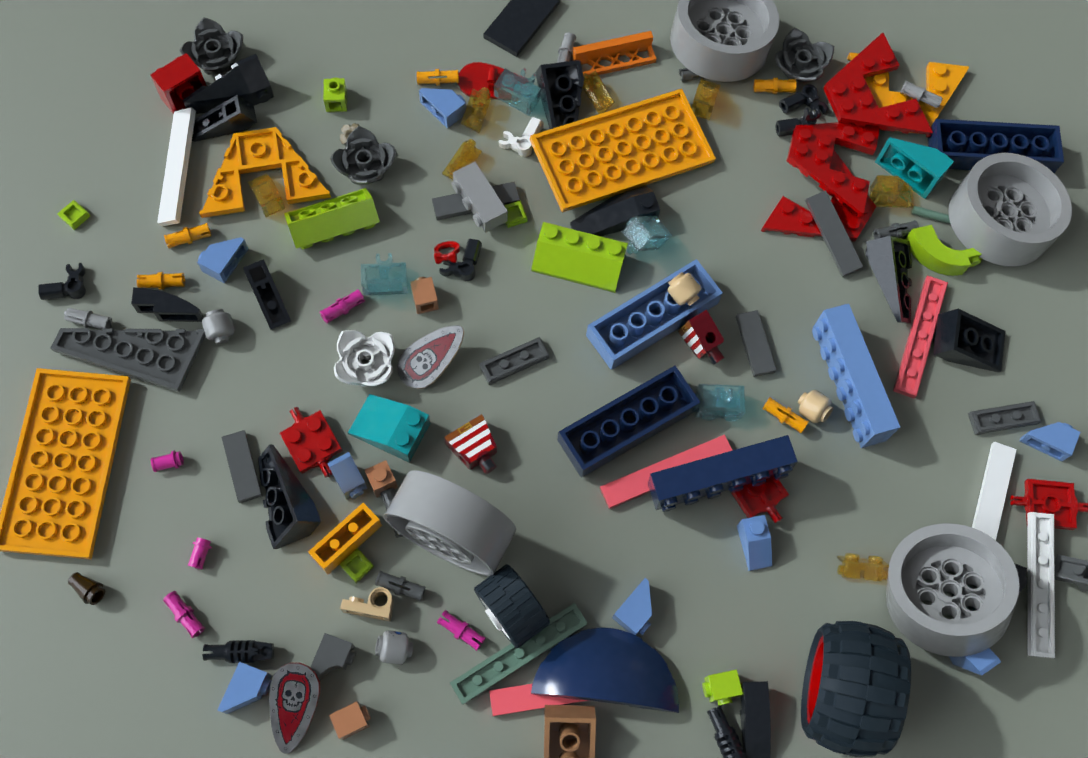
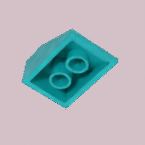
(915, 164)
(390, 426)

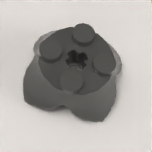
(213, 47)
(803, 59)
(363, 146)

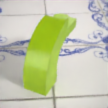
(938, 257)

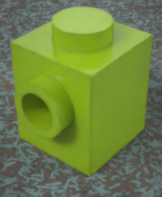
(335, 95)
(722, 687)

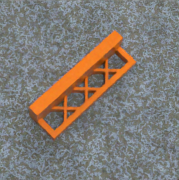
(613, 49)

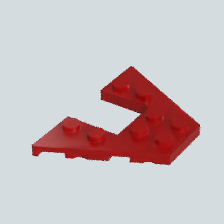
(855, 103)
(812, 154)
(795, 219)

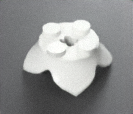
(354, 347)

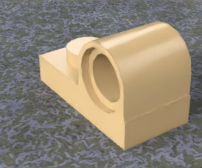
(357, 606)

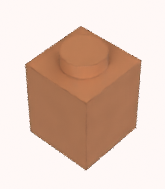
(424, 294)
(380, 478)
(350, 720)

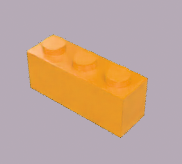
(345, 538)

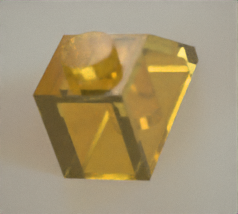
(705, 99)
(891, 192)
(266, 195)

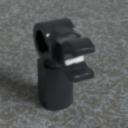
(806, 96)
(787, 126)
(465, 269)
(73, 287)

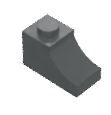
(332, 655)

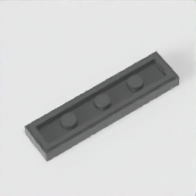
(452, 205)
(834, 233)

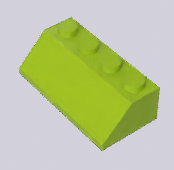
(332, 218)
(579, 257)

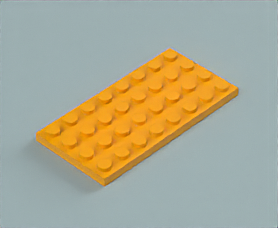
(621, 149)
(63, 463)

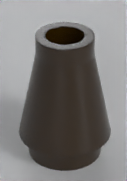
(88, 589)

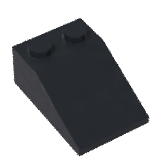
(969, 341)

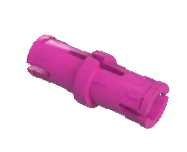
(342, 306)
(183, 614)
(461, 630)

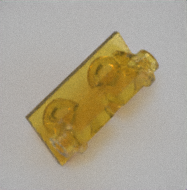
(597, 92)
(476, 109)
(464, 156)
(872, 567)

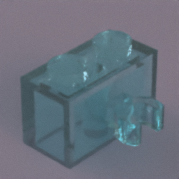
(517, 91)
(645, 234)
(384, 277)
(720, 402)

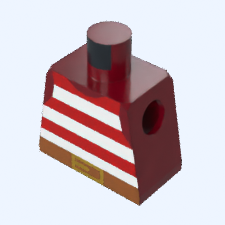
(703, 337)
(473, 444)

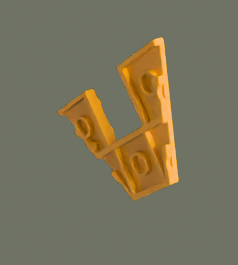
(940, 79)
(259, 152)

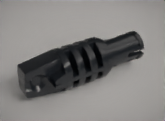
(240, 651)
(725, 735)

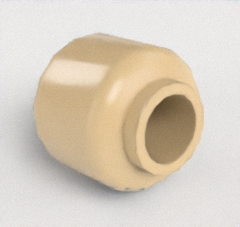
(684, 289)
(815, 406)

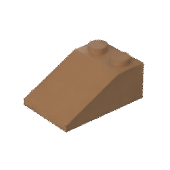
(569, 731)

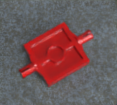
(311, 441)
(761, 498)
(1051, 498)

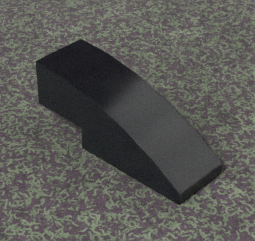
(165, 306)
(756, 719)

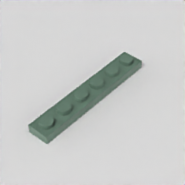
(511, 658)

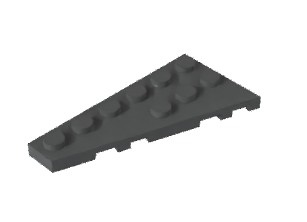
(140, 353)

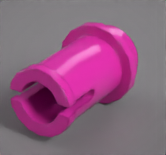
(167, 461)
(199, 553)

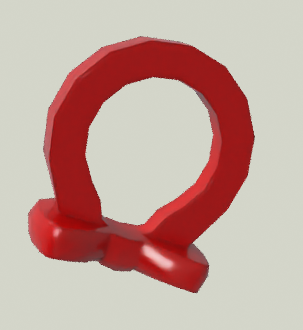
(452, 256)

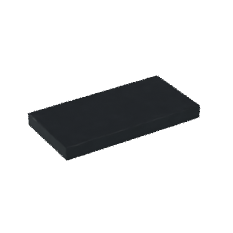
(519, 23)

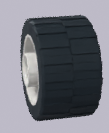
(512, 606)

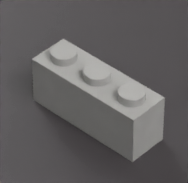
(479, 197)

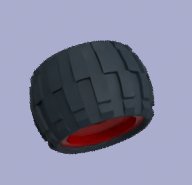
(856, 689)

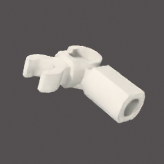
(522, 144)

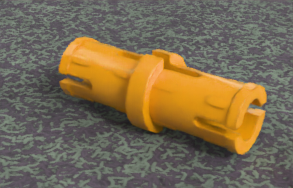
(423, 77)
(774, 85)
(187, 235)
(161, 280)
(785, 415)

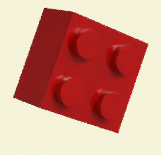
(177, 81)

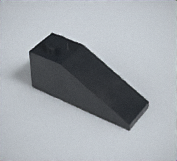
(225, 119)
(267, 294)

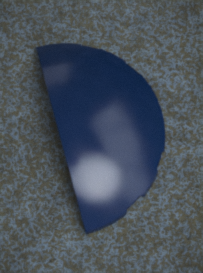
(607, 668)

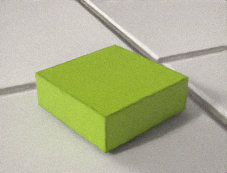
(73, 214)
(516, 214)
(356, 565)

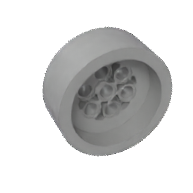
(724, 37)
(1010, 209)
(450, 522)
(977, 562)

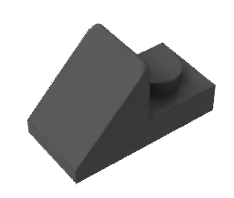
(1072, 571)

